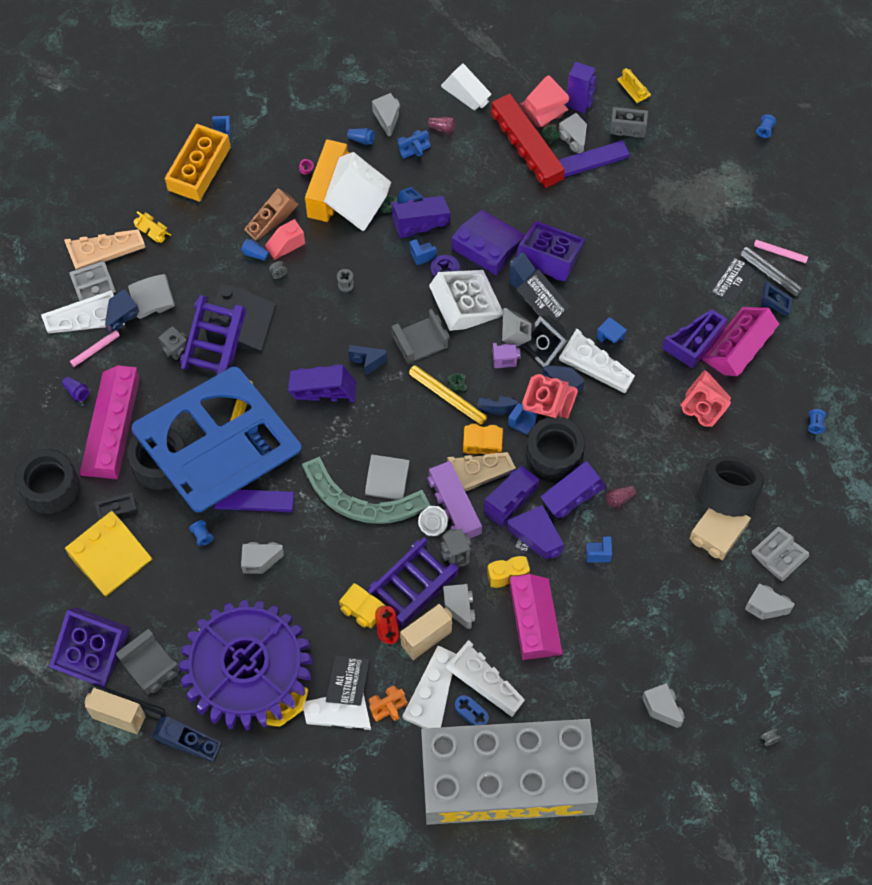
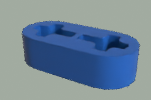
(474, 707)

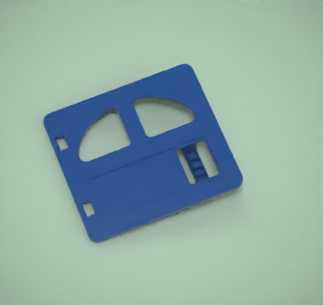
(225, 456)

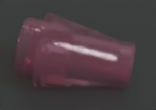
(444, 124)
(618, 496)

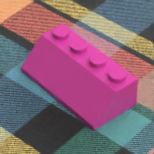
(741, 340)
(535, 616)

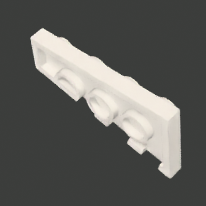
(79, 316)
(589, 359)
(475, 672)
(430, 697)

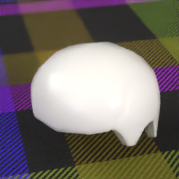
(433, 521)

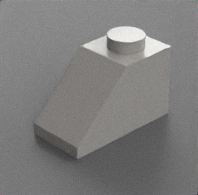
(387, 112)

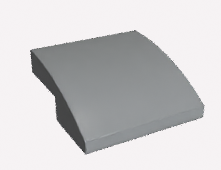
(92, 281)
(152, 295)
(387, 477)
(780, 554)

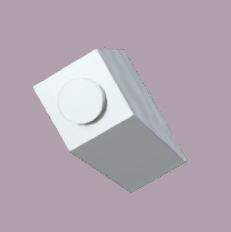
(466, 88)

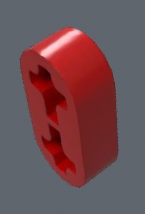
(387, 624)

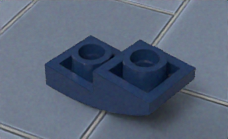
(504, 405)

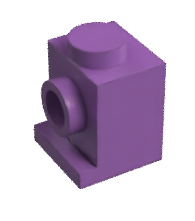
(505, 355)

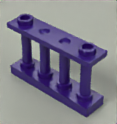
(231, 332)
(418, 600)

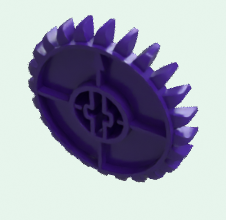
(223, 657)

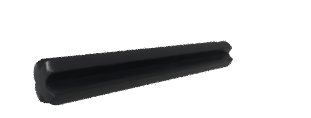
(149, 709)

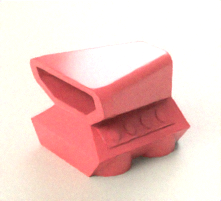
(545, 103)
(549, 397)
(706, 400)

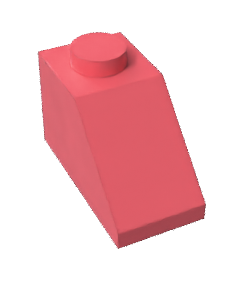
(285, 239)

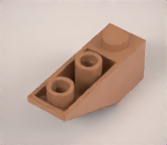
(273, 212)

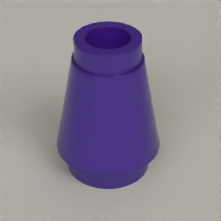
(75, 388)

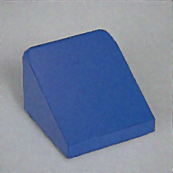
(408, 194)

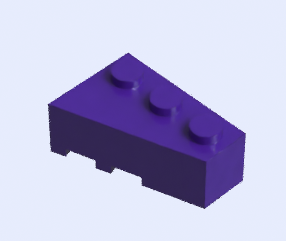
(581, 87)
(695, 339)
(322, 382)
(510, 496)

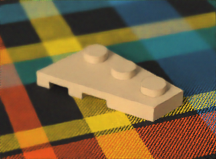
(481, 469)

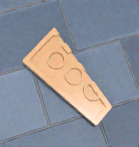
(103, 248)

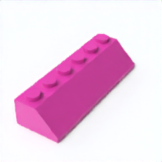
(110, 423)

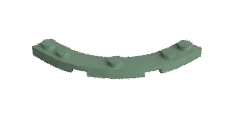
(359, 509)

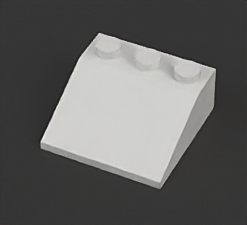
(356, 190)
(465, 298)

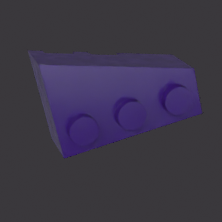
(420, 216)
(573, 490)

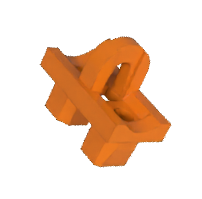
(394, 701)

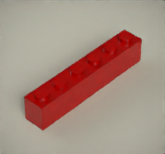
(527, 141)

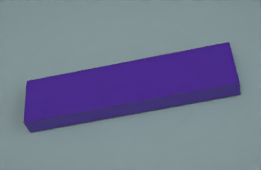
(594, 158)
(258, 501)

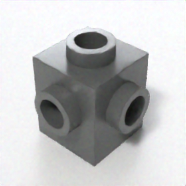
(173, 343)

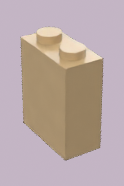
(718, 532)
(426, 631)
(114, 710)

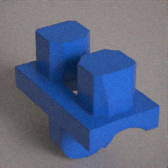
(418, 139)

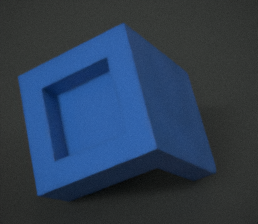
(223, 125)
(422, 253)
(611, 330)
(522, 420)
(599, 551)

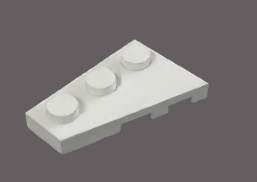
(328, 714)

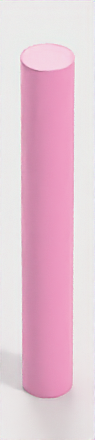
(780, 251)
(93, 349)

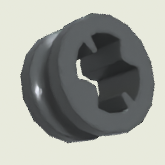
(278, 269)
(771, 737)

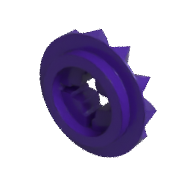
(443, 261)

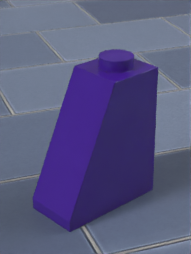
(537, 532)

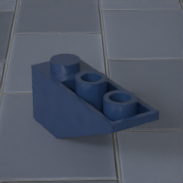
(185, 738)

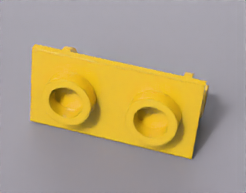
(633, 86)
(146, 222)

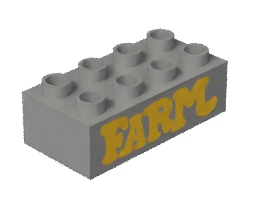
(509, 771)

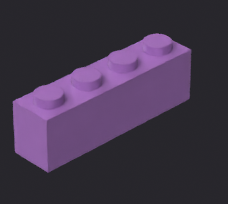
(454, 499)

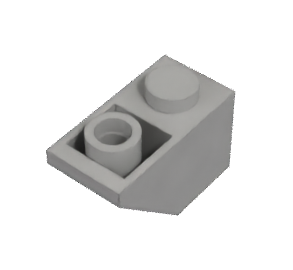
(573, 132)
(515, 328)
(260, 557)
(457, 601)
(768, 604)
(662, 705)

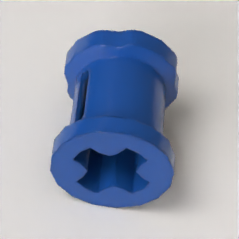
(766, 125)
(813, 418)
(201, 533)

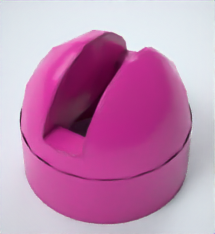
(309, 163)

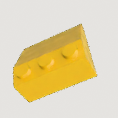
(108, 553)

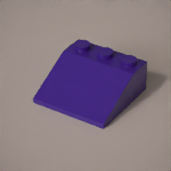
(487, 241)
(551, 250)
(88, 646)

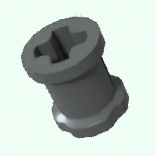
(345, 280)

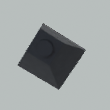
(546, 339)

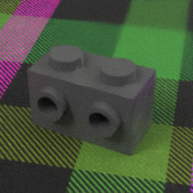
(628, 122)
(456, 548)

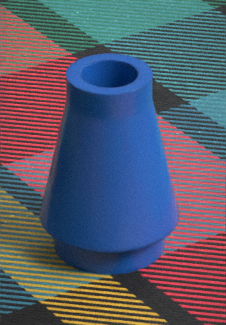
(362, 135)
(253, 249)

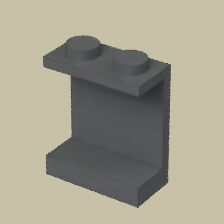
(421, 338)
(148, 662)

